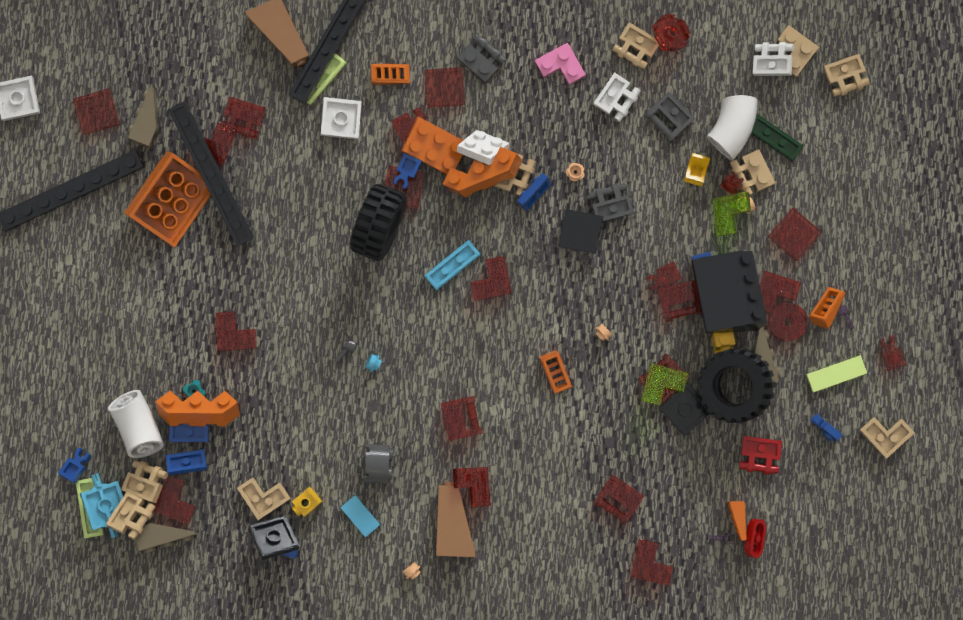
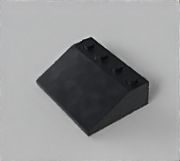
(729, 292)

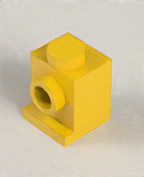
(723, 341)
(312, 497)

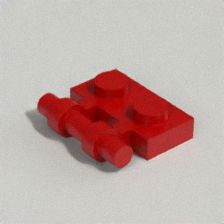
(760, 448)

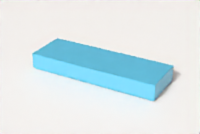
(452, 265)

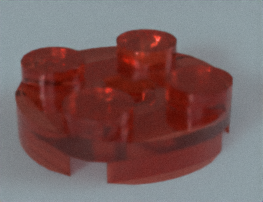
(665, 39)
(789, 311)

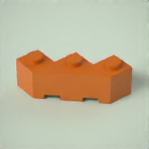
(482, 175)
(197, 409)

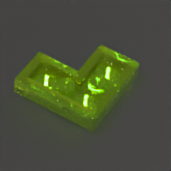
(725, 210)
(660, 378)

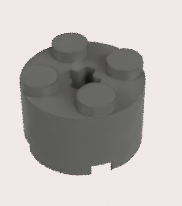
(377, 463)

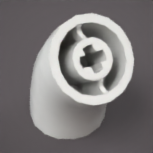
(733, 125)
(136, 424)

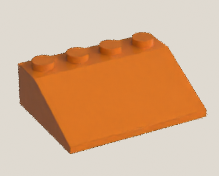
(169, 199)

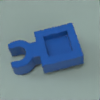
(408, 168)
(828, 430)
(74, 468)

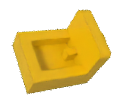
(696, 169)

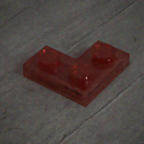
(220, 142)
(496, 284)
(776, 285)
(229, 337)
(478, 483)
(168, 502)
(645, 567)

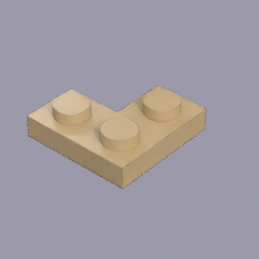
(803, 48)
(886, 440)
(260, 502)

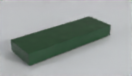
(776, 138)

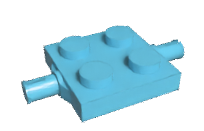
(101, 503)

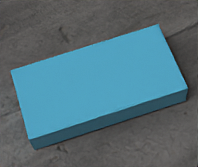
(360, 516)

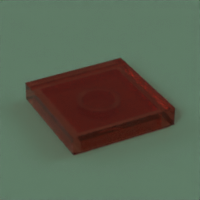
(444, 87)
(96, 111)
(414, 189)
(794, 234)

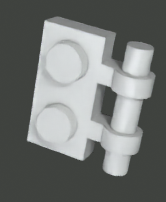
(773, 64)
(612, 93)

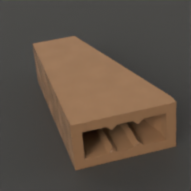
(277, 27)
(452, 524)

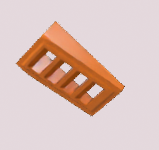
(389, 81)
(822, 318)
(555, 354)
(737, 512)

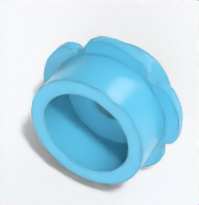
(373, 362)

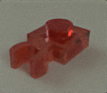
(732, 183)
(666, 275)
(893, 356)

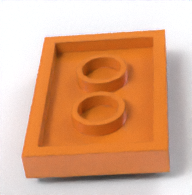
(432, 146)

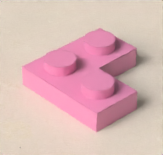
(562, 59)

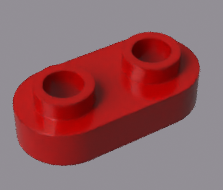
(755, 538)

